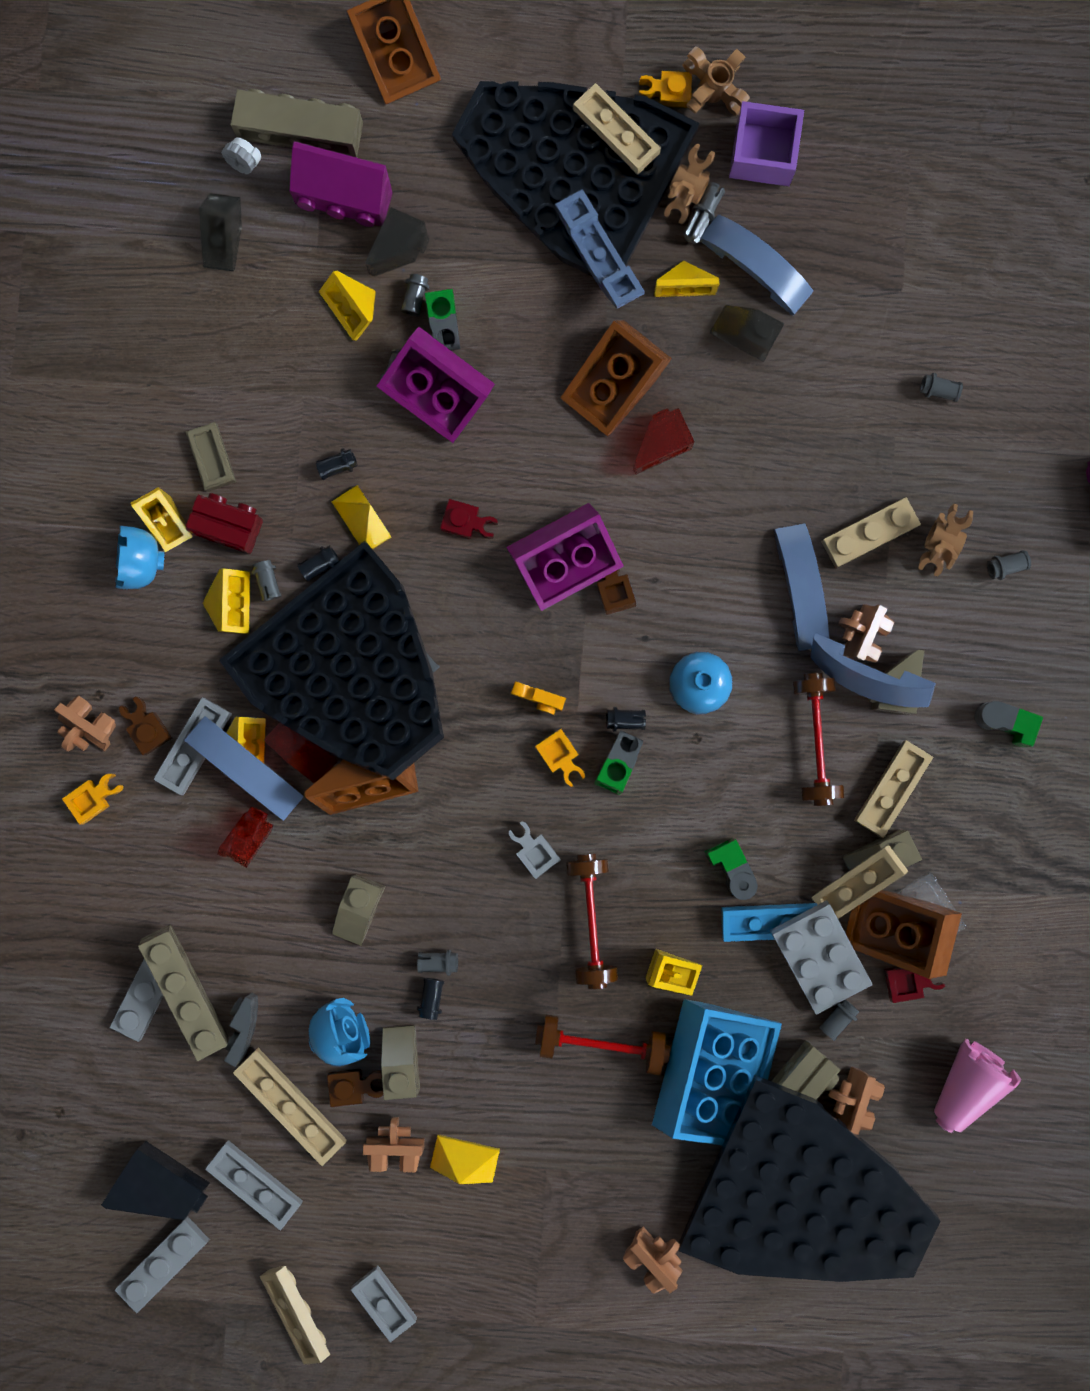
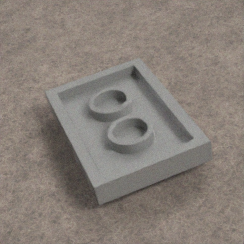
(821, 957)

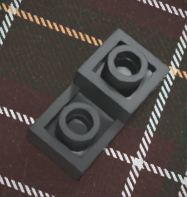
(244, 1021)

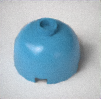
(137, 558)
(700, 682)
(338, 1034)

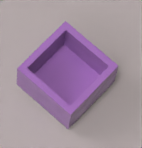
(766, 143)

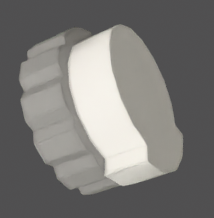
(241, 155)

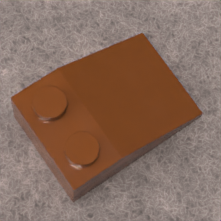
(393, 47)
(615, 376)
(354, 787)
(905, 932)

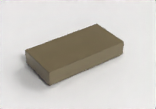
(210, 457)

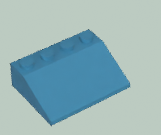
(711, 1070)

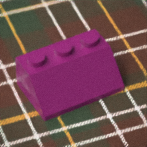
(339, 185)
(435, 384)
(565, 556)

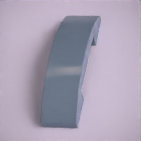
(597, 251)
(759, 261)
(803, 584)
(869, 682)
(243, 768)

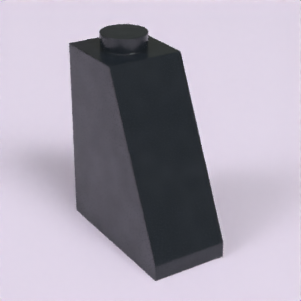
(157, 1186)

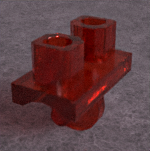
(246, 837)

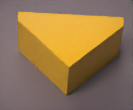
(162, 518)
(673, 973)

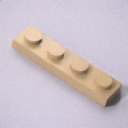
(290, 1106)

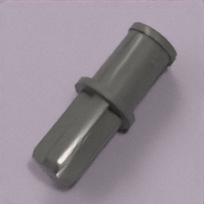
(703, 213)

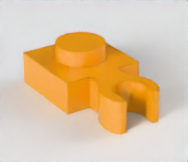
(672, 89)
(546, 701)
(558, 753)
(89, 799)

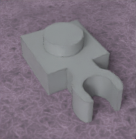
(536, 853)

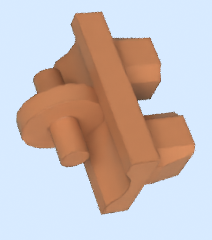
(862, 630)
(73, 717)
(854, 1099)
(379, 1148)
(658, 1258)

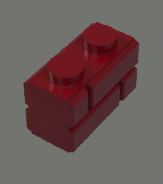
(224, 523)

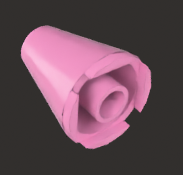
(973, 1087)

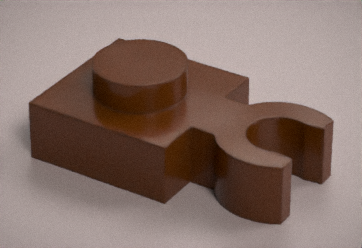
(616, 593)
(147, 730)
(349, 1087)

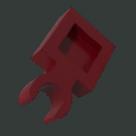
(463, 519)
(906, 985)

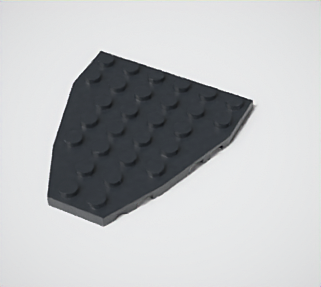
(541, 151)
(346, 668)
(805, 1198)

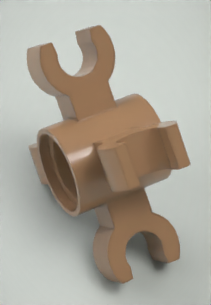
(715, 81)
(689, 184)
(945, 540)

